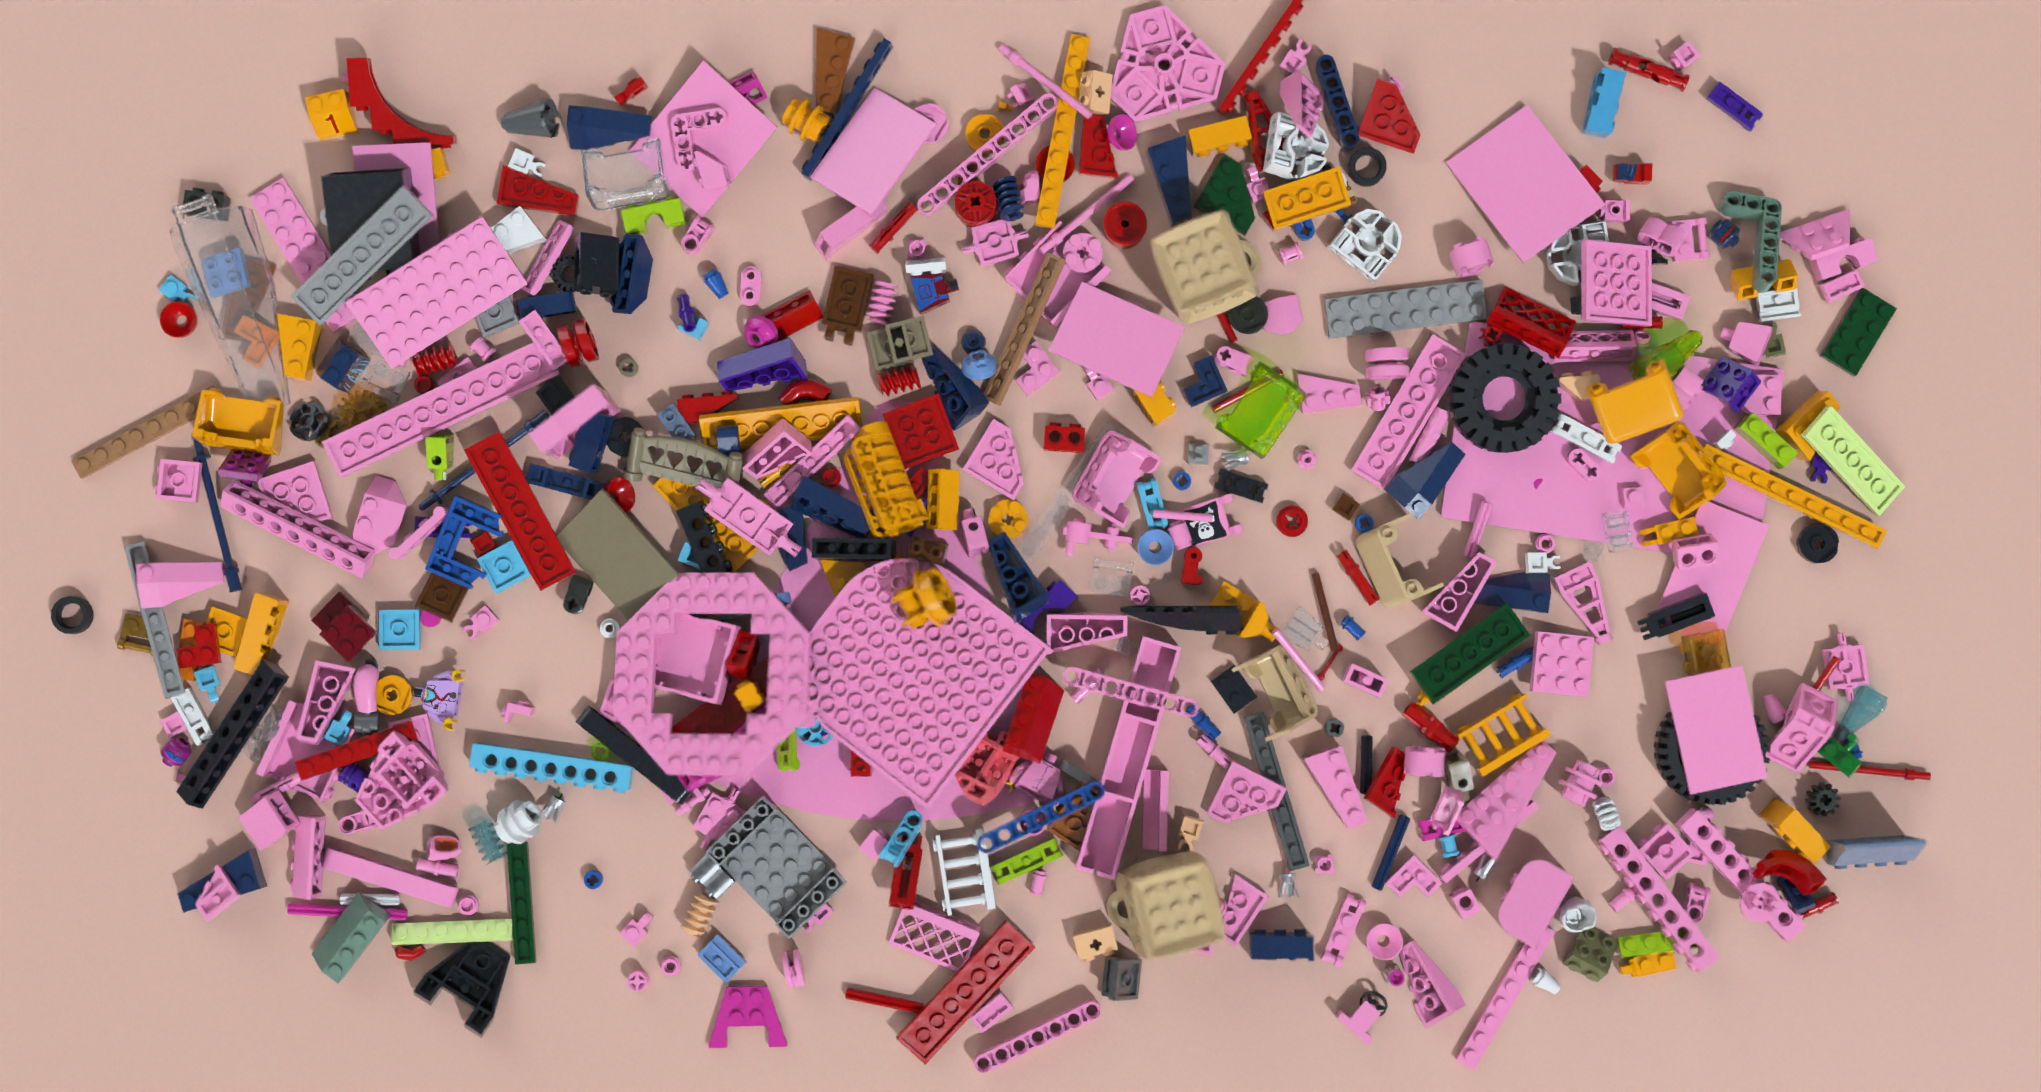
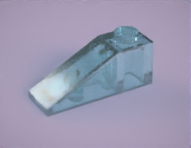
(1862, 710)

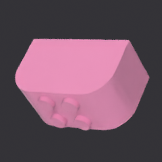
(1533, 900)

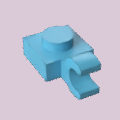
(208, 680)
(338, 731)

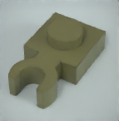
(1775, 344)

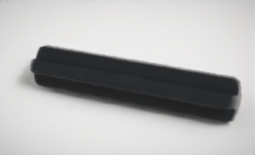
(1366, 763)

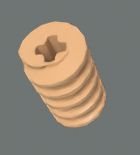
(699, 915)

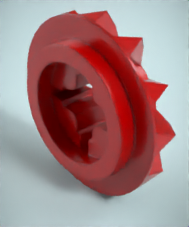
(1291, 511)

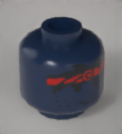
(1725, 233)

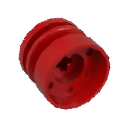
(975, 215)

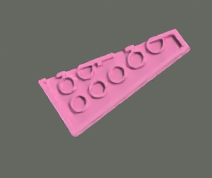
(1500, 805)

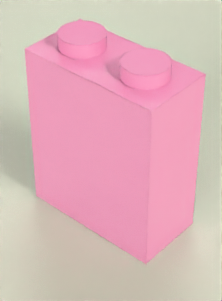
(269, 820)

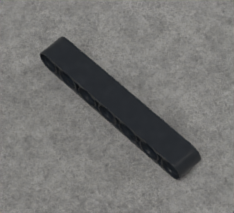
(631, 753)

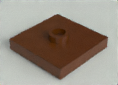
(441, 597)

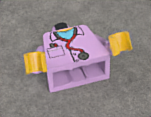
(442, 697)

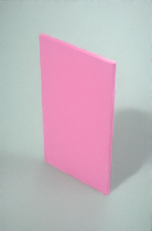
(1738, 547)

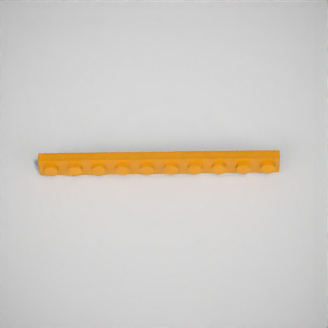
(1062, 133)
(1797, 498)

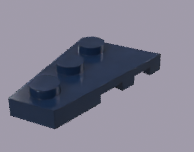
(797, 535)

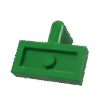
(1840, 755)

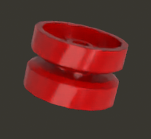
(1130, 214)
(578, 343)

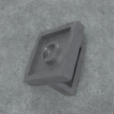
(1121, 978)

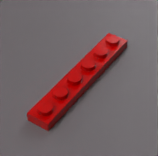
(350, 752)

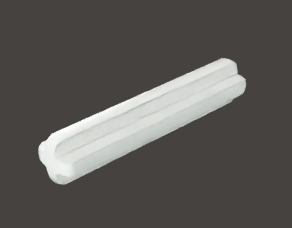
(379, 899)

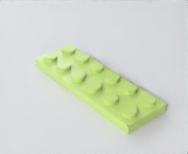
(1853, 460)

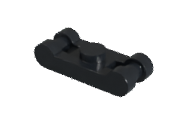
(1240, 486)

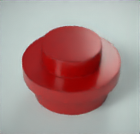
(424, 384)
(831, 477)

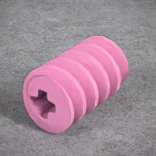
(881, 302)

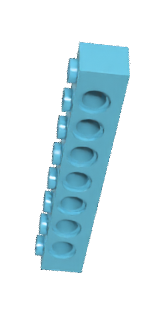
(481, 753)

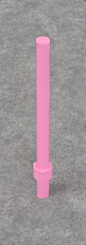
(1017, 59)
(1057, 238)

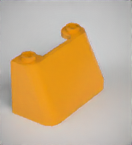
(1636, 405)
(239, 423)
(1681, 468)

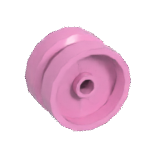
(1386, 363)

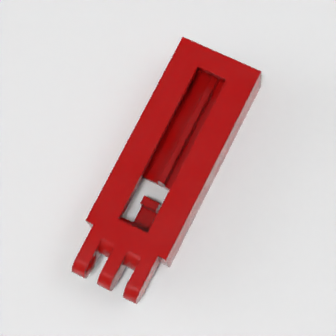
(904, 880)

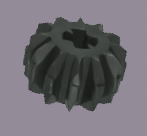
(1824, 806)

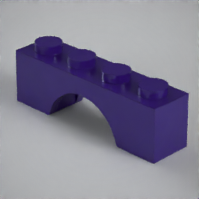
(1059, 598)

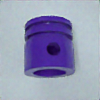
(353, 776)

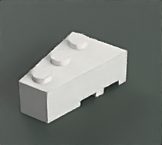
(518, 231)

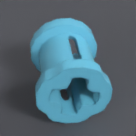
(1449, 846)

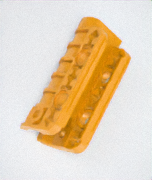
(884, 481)

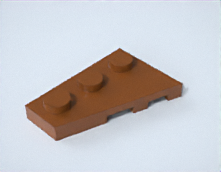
(1073, 826)

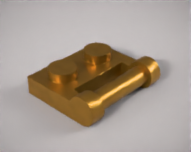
(133, 626)

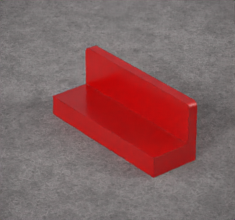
(794, 315)

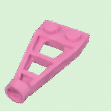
(1576, 578)

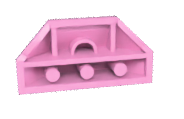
(380, 515)

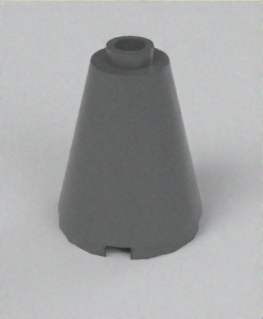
(533, 119)

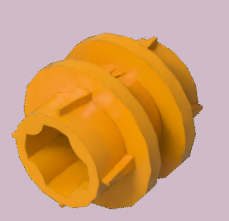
(805, 119)

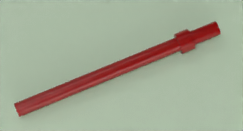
(1907, 774)

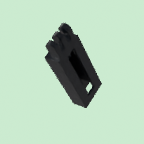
(1682, 614)

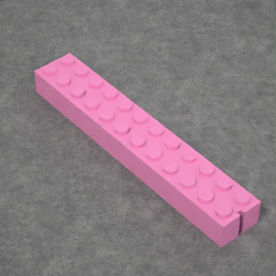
(1127, 761)

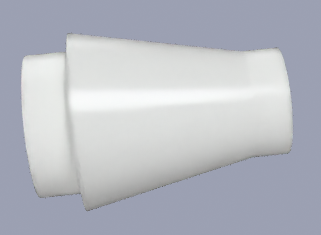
(1544, 980)

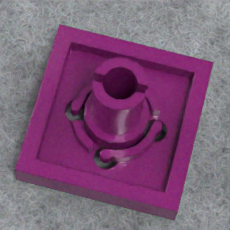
(244, 466)

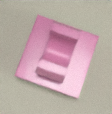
(1021, 94)

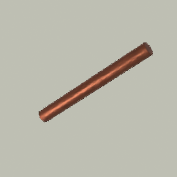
(1325, 612)

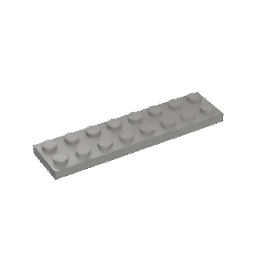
(362, 255)
(1405, 309)

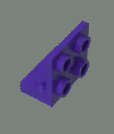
(1731, 383)

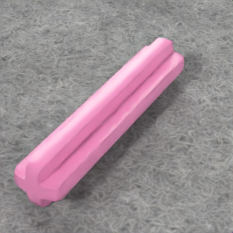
(1477, 529)

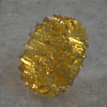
(349, 405)

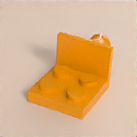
(1253, 612)

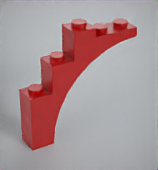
(366, 93)

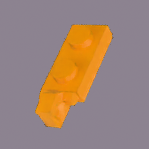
(1649, 964)

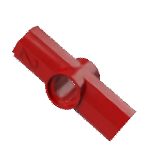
(1430, 727)

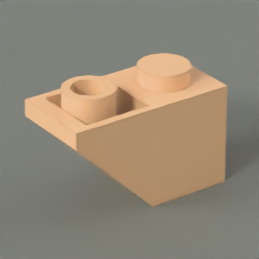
(1576, 385)

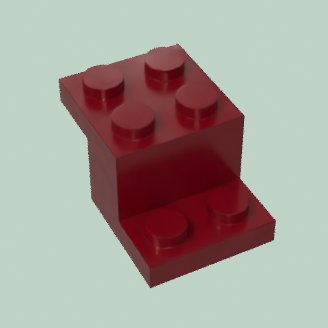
(344, 626)

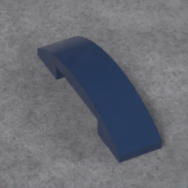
(563, 482)

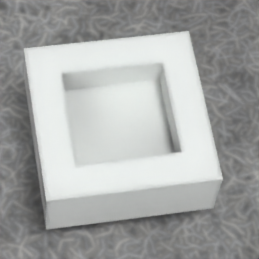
(1724, 440)

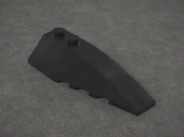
(1195, 618)

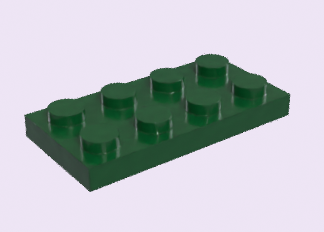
(1858, 332)

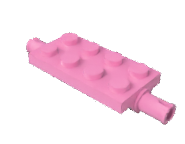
(748, 516)

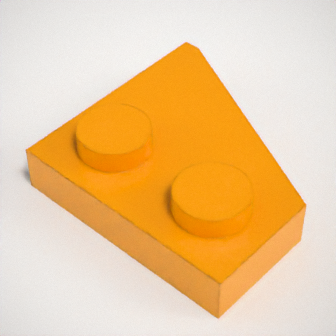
(840, 573)

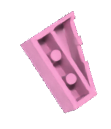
(775, 448)

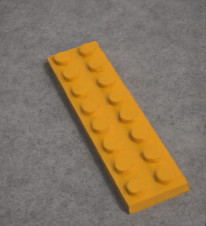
(809, 418)

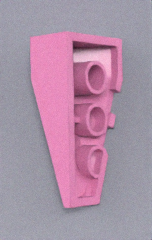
(1302, 101)
(169, 582)
(1432, 990)

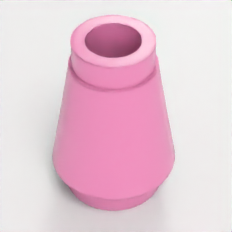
(1774, 709)

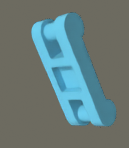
(1151, 503)

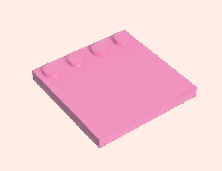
(1616, 283)

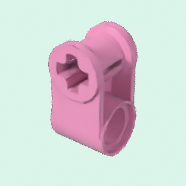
(697, 234)
(1236, 362)
(360, 820)
(1696, 901)

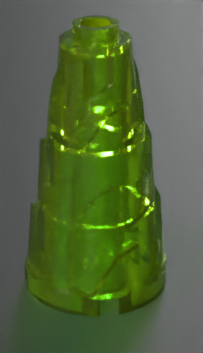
(1673, 352)

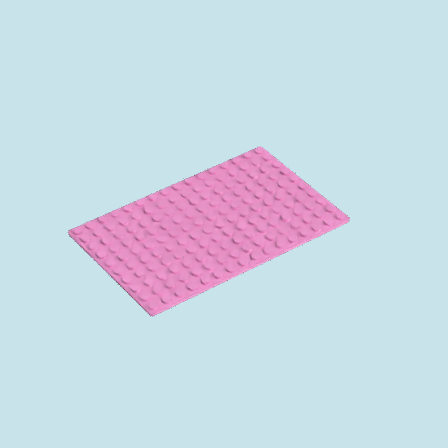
(1564, 500)

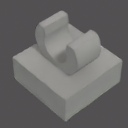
(1198, 454)

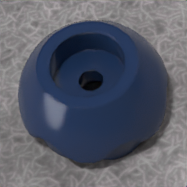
(970, 335)

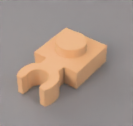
(1190, 830)

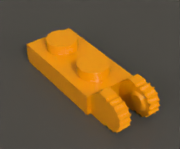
(1671, 531)

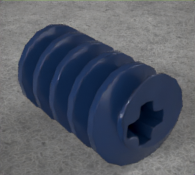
(1008, 198)

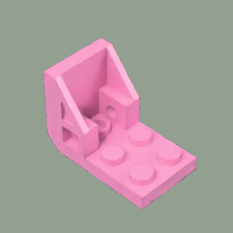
(1805, 728)

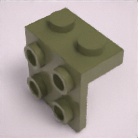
(1591, 954)

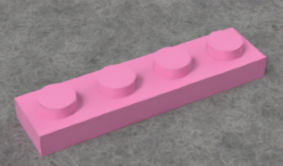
(547, 257)

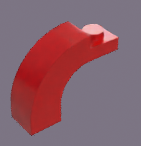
(1793, 867)

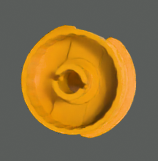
(927, 598)

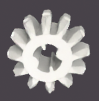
(1606, 813)

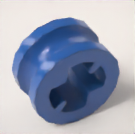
(1187, 478)
(1369, 521)
(590, 874)

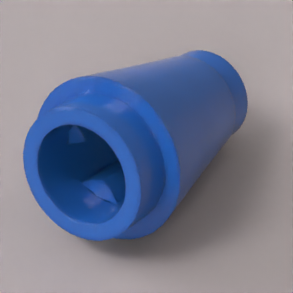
(716, 283)

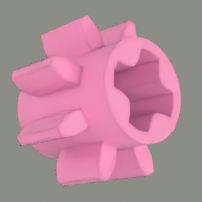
(1377, 398)

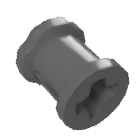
(1340, 728)

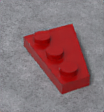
(1095, 150)
(1386, 784)

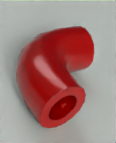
(804, 389)

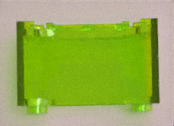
(1262, 411)

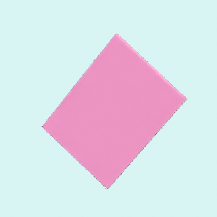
(873, 151)
(406, 155)
(1116, 339)
(1715, 729)

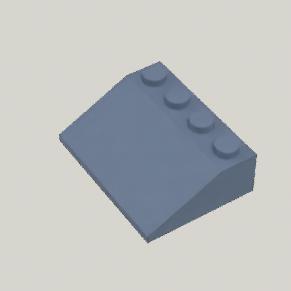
(1874, 850)

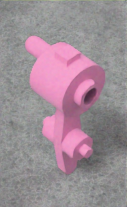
(1080, 533)

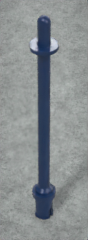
(528, 427)
(230, 570)

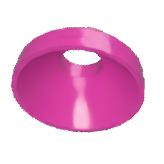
(1125, 132)
(763, 328)

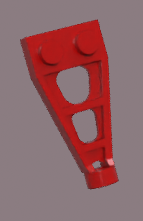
(1260, 107)

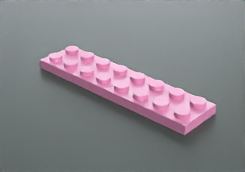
(297, 238)
(1408, 412)

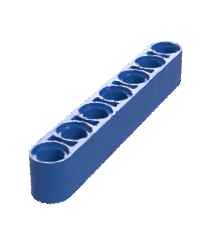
(1033, 824)

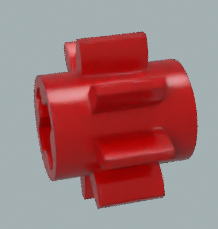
(1488, 339)

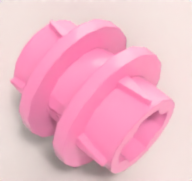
(1580, 783)

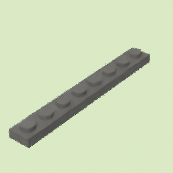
(1284, 813)

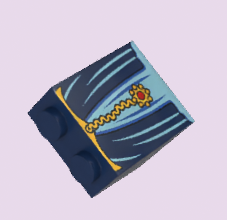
(342, 366)

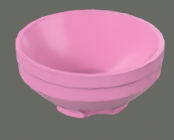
(1393, 947)

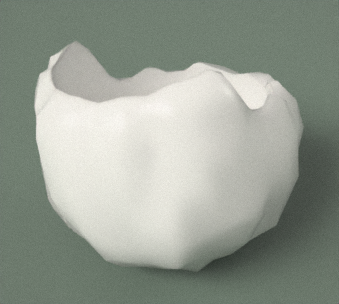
(1577, 915)

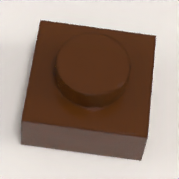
(1345, 507)

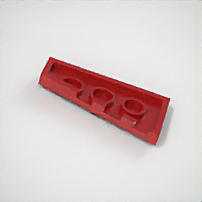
(534, 194)

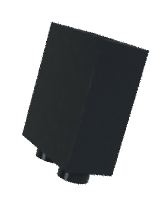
(355, 197)

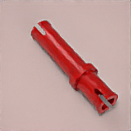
(893, 227)
(1352, 569)

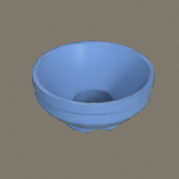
(980, 368)
(1165, 552)

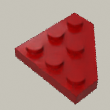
(1389, 119)

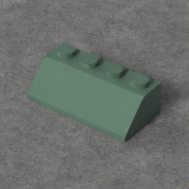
(349, 937)

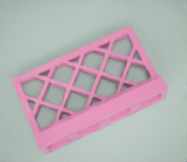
(940, 919)

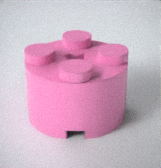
(1471, 258)
(1424, 761)

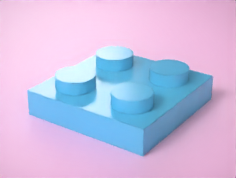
(504, 567)
(399, 629)

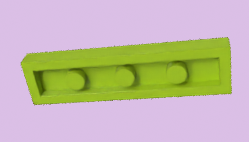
(1647, 944)

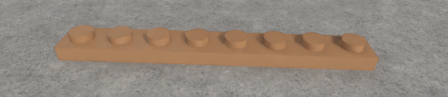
(1024, 328)
(137, 437)

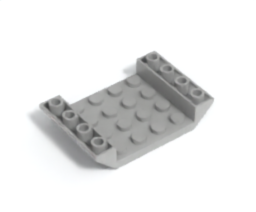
(777, 866)

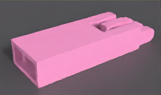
(1669, 302)

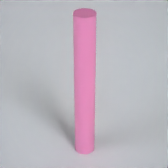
(1182, 515)

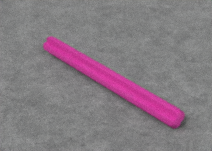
(336, 911)

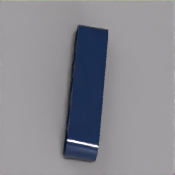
(1337, 93)

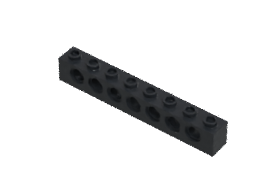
(232, 734)

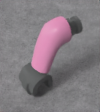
(365, 695)

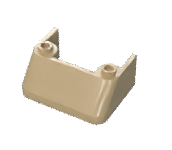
(1382, 569)
(1284, 689)

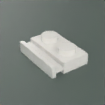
(934, 265)
(1778, 305)

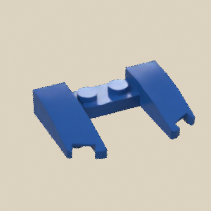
(441, 559)

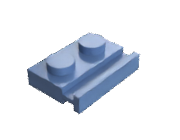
(721, 958)

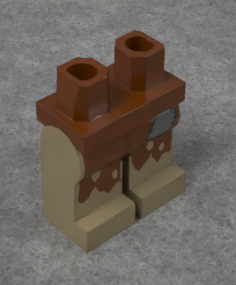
(927, 550)

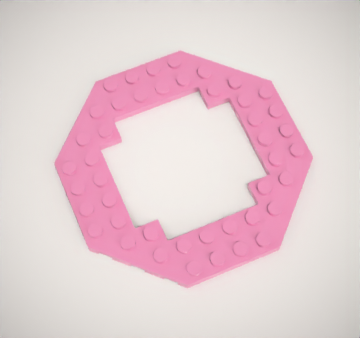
(786, 678)

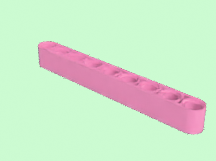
(992, 146)

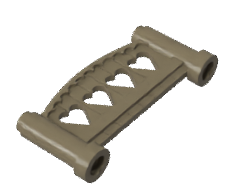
(641, 461)

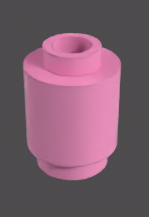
(1180, 535)

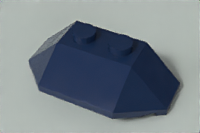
(634, 274)

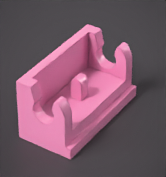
(1447, 809)

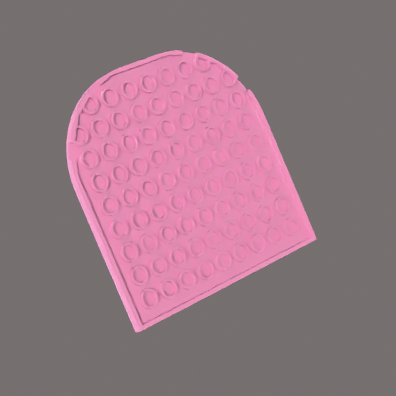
(917, 695)

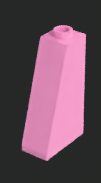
(846, 229)

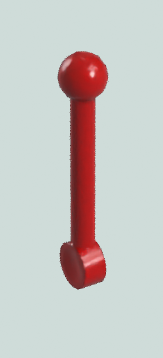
(1321, 676)

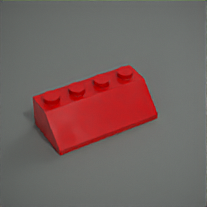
(1033, 718)

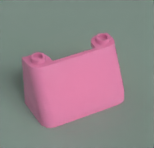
(1113, 475)

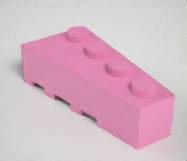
(1459, 595)
(324, 697)
(1336, 781)

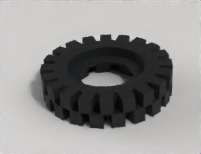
(1540, 392)

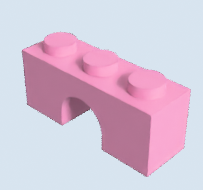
(1859, 253)

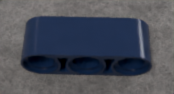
(548, 305)
(728, 441)

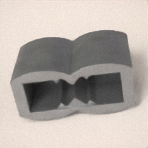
(712, 876)

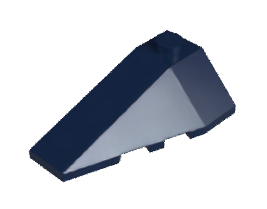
(1423, 482)

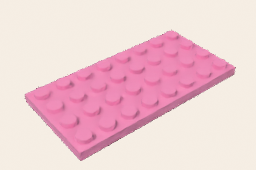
(436, 292)

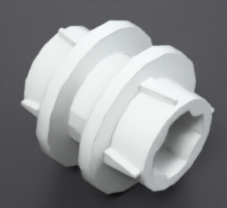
(518, 822)

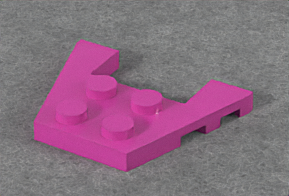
(747, 1008)

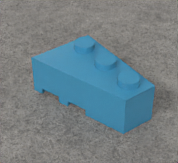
(1603, 102)

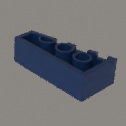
(1172, 178)

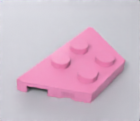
(1820, 236)

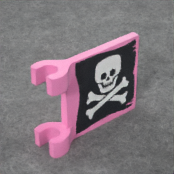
(1206, 532)

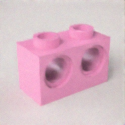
(1695, 547)

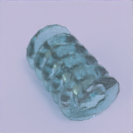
(487, 841)

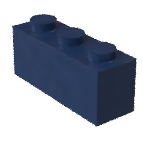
(591, 443)

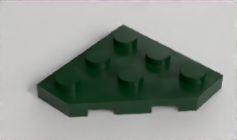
(1228, 192)

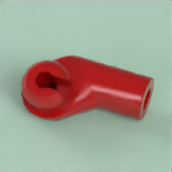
(409, 954)

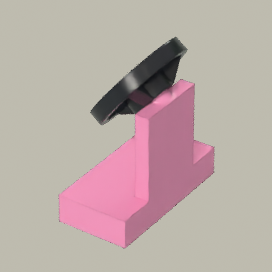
(1364, 1015)

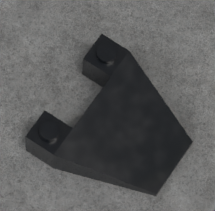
(474, 977)

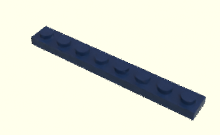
(850, 102)

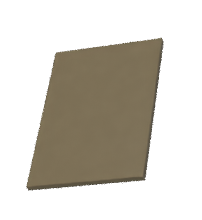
(616, 554)

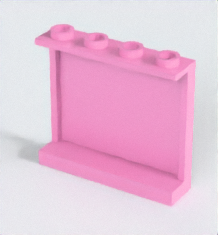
(1024, 274)
(286, 749)

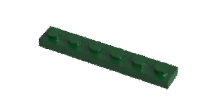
(521, 903)

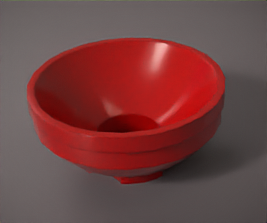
(169, 318)
(623, 492)

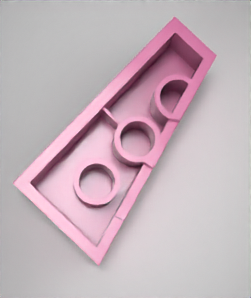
(1077, 629)

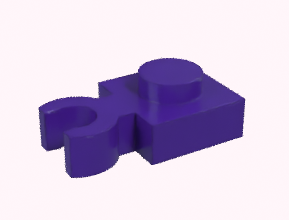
(1820, 468)

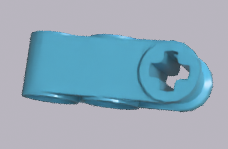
(895, 850)

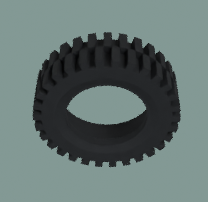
(1673, 770)

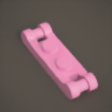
(412, 539)
(1343, 930)

